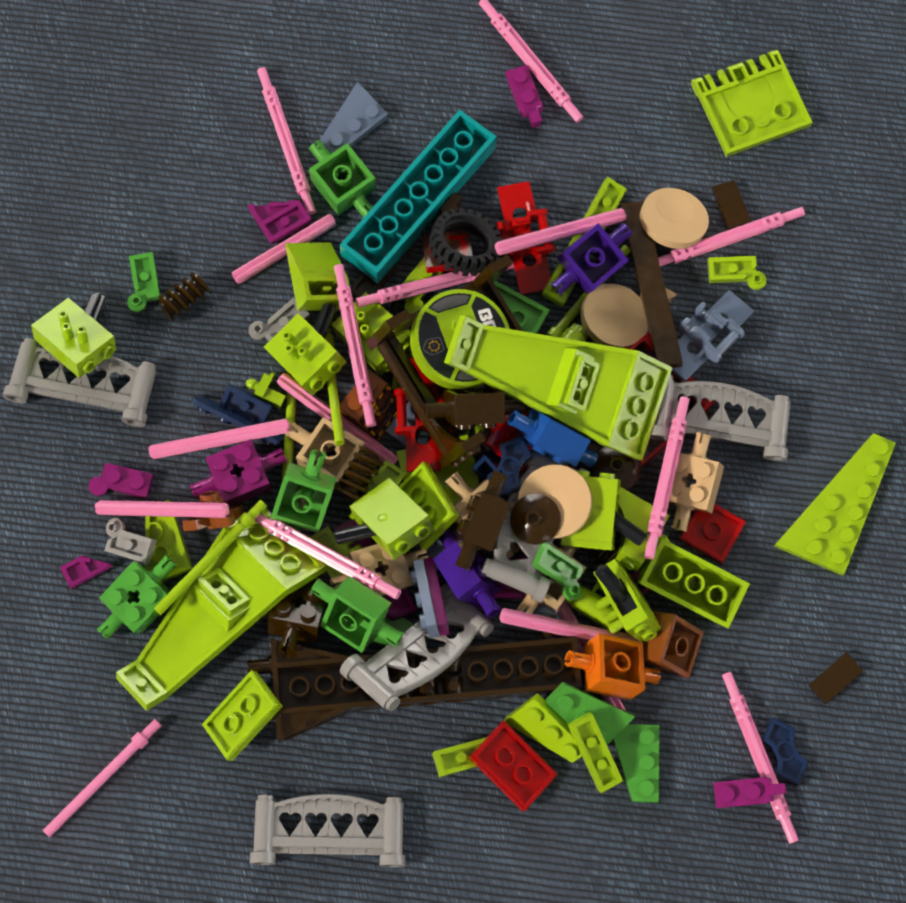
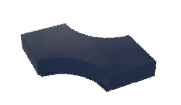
(513, 457)
(780, 740)

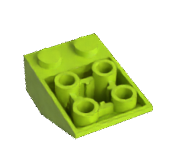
(313, 274)

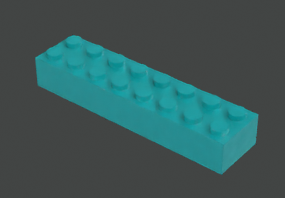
(418, 196)

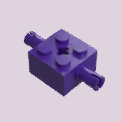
(606, 262)
(467, 585)

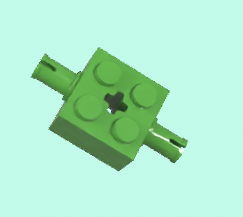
(355, 178)
(304, 494)
(121, 597)
(356, 614)

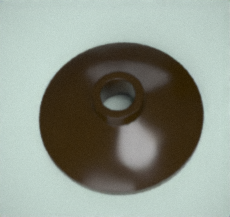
(628, 473)
(546, 525)

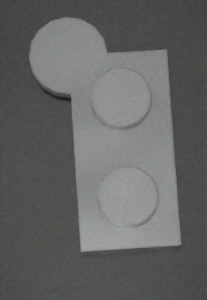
(259, 330)
(127, 543)

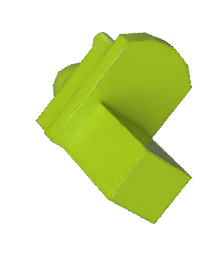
(263, 390)

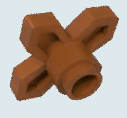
(197, 523)

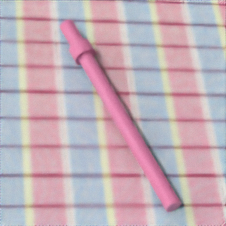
(139, 740)

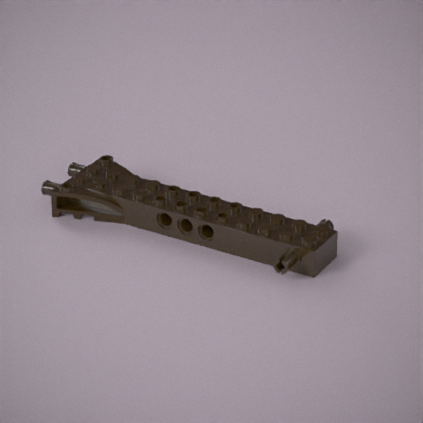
(316, 692)

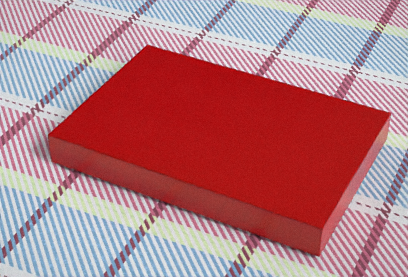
(513, 766)

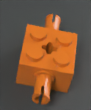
(613, 666)

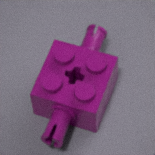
(252, 467)

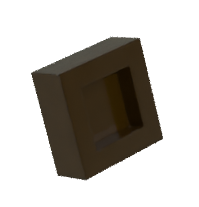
(454, 201)

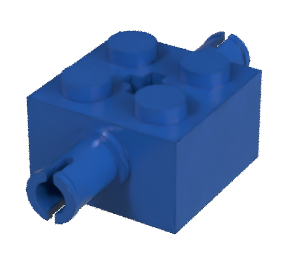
(553, 438)

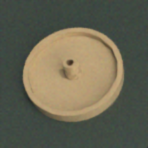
(674, 218)
(614, 316)
(568, 492)

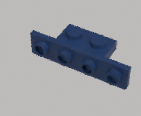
(240, 409)

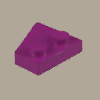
(280, 219)

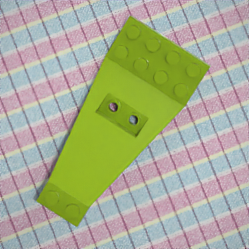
(583, 385)
(201, 623)

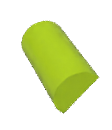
(693, 583)

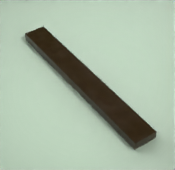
(652, 289)

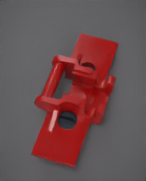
(518, 214)
(419, 443)

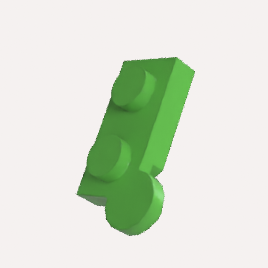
(144, 281)
(560, 569)

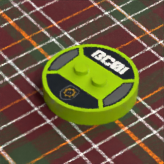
(434, 330)

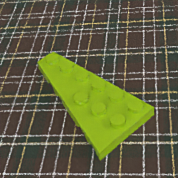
(834, 520)

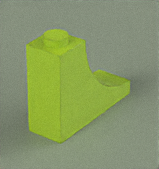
(638, 513)

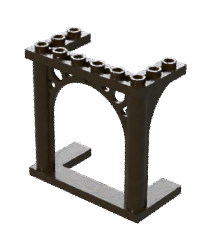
(385, 340)

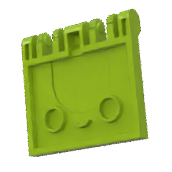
(753, 104)

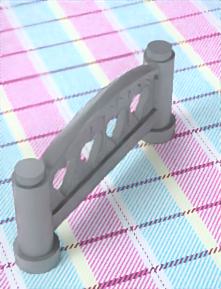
(130, 399)
(769, 434)
(519, 573)
(373, 674)
(383, 841)

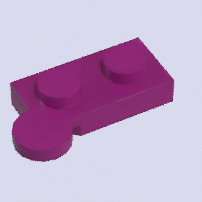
(122, 481)

